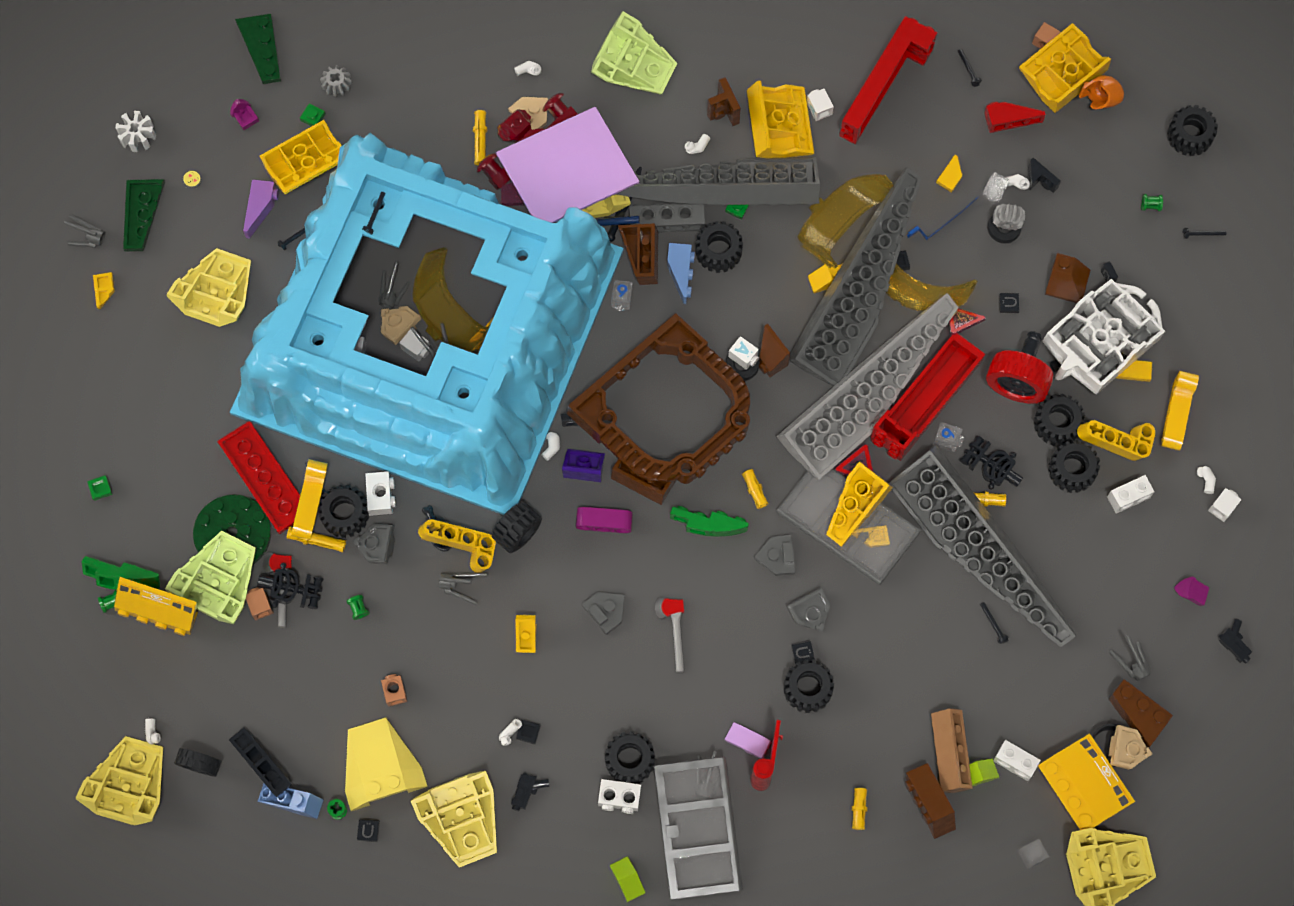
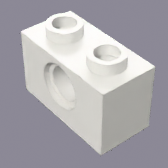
(375, 483)

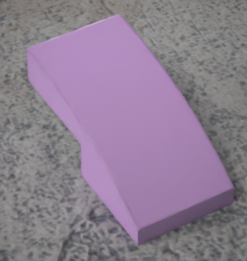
(748, 740)

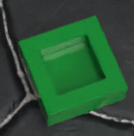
(312, 115)
(737, 210)
(99, 488)

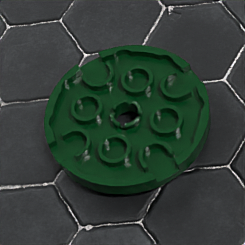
(233, 512)

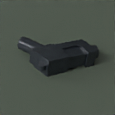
(1233, 641)
(526, 786)

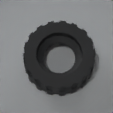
(197, 762)

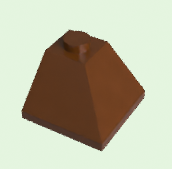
(1067, 279)
(773, 353)

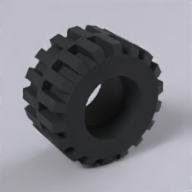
(1196, 117)
(723, 233)
(1061, 405)
(1081, 453)
(339, 497)
(516, 527)
(813, 670)
(630, 741)

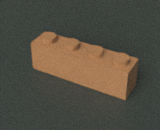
(951, 750)

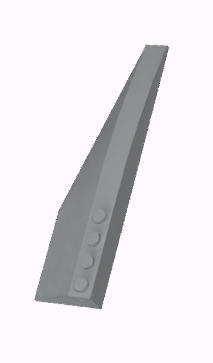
(862, 397)

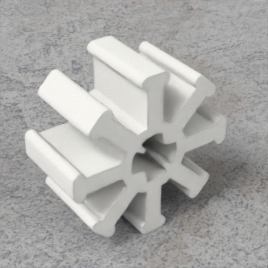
(128, 135)

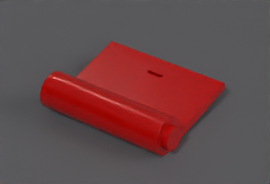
(764, 768)

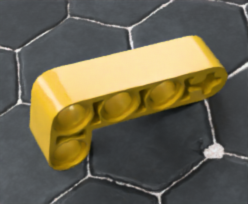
(1178, 410)
(1095, 432)
(309, 499)
(456, 541)

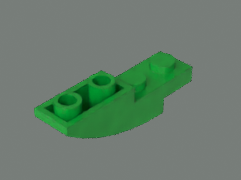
(717, 525)
(108, 574)

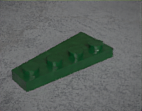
(261, 44)
(140, 209)

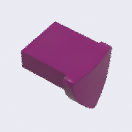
(243, 113)
(1192, 590)

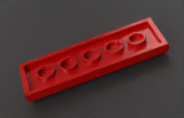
(262, 475)

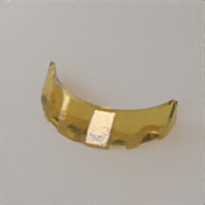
(920, 295)

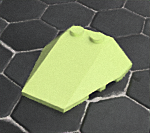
(633, 58)
(216, 577)

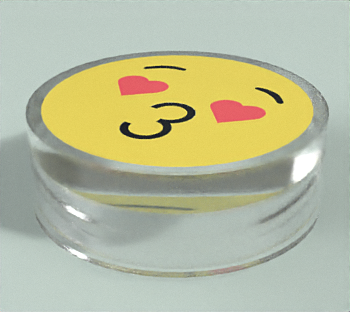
(192, 179)

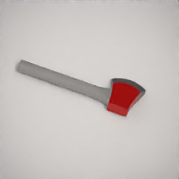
(270, 564)
(673, 608)

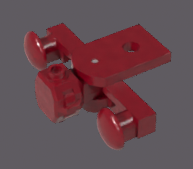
(517, 128)

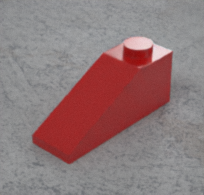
(1008, 116)

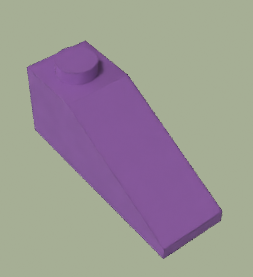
(260, 203)

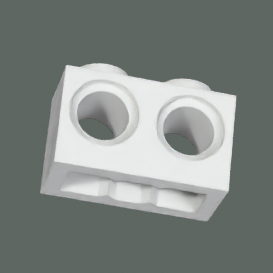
(1130, 494)
(1016, 760)
(620, 790)

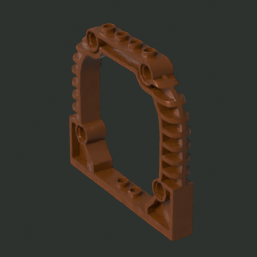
(670, 338)

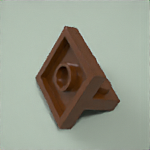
(724, 104)

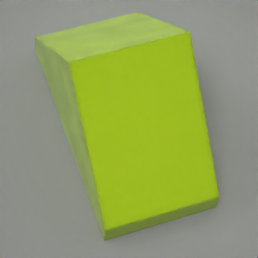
(983, 771)
(627, 879)

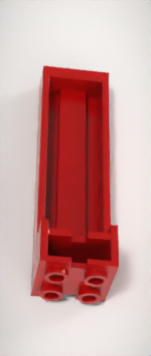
(909, 41)
(926, 397)

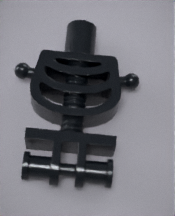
(1008, 474)
(272, 583)

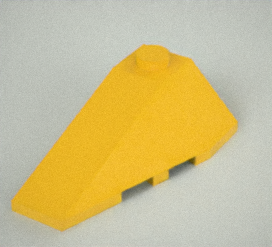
(859, 498)

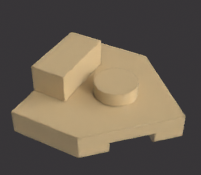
(534, 108)
(398, 322)
(1127, 748)

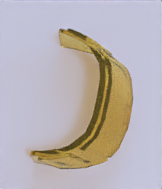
(839, 212)
(438, 306)

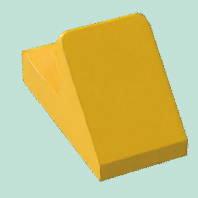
(822, 278)
(526, 633)

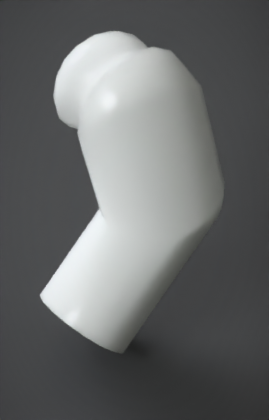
(528, 67)
(693, 148)
(1019, 181)
(553, 445)
(1209, 478)
(150, 731)
(505, 735)

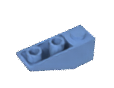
(679, 267)
(292, 801)

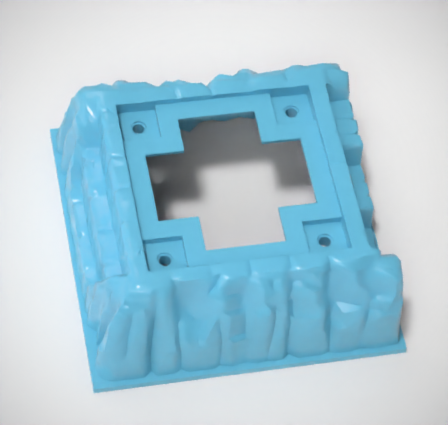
(414, 422)

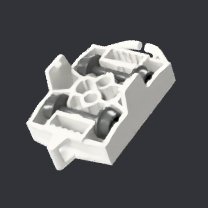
(1096, 361)

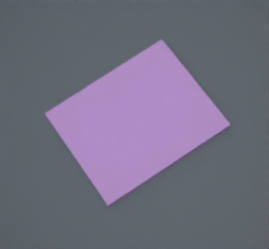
(567, 166)

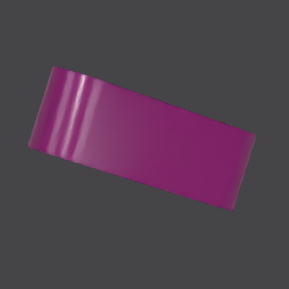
(604, 520)

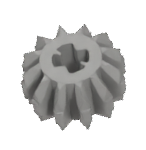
(336, 81)
(1009, 216)

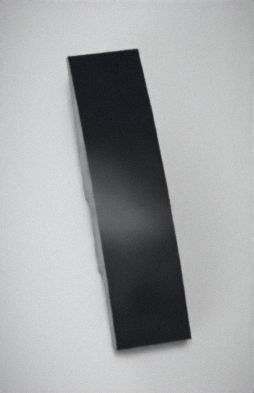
(260, 762)

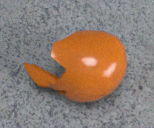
(1103, 92)

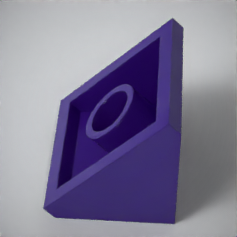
(583, 465)

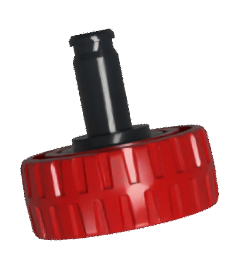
(1021, 374)

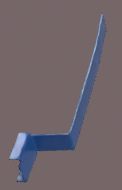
(916, 229)

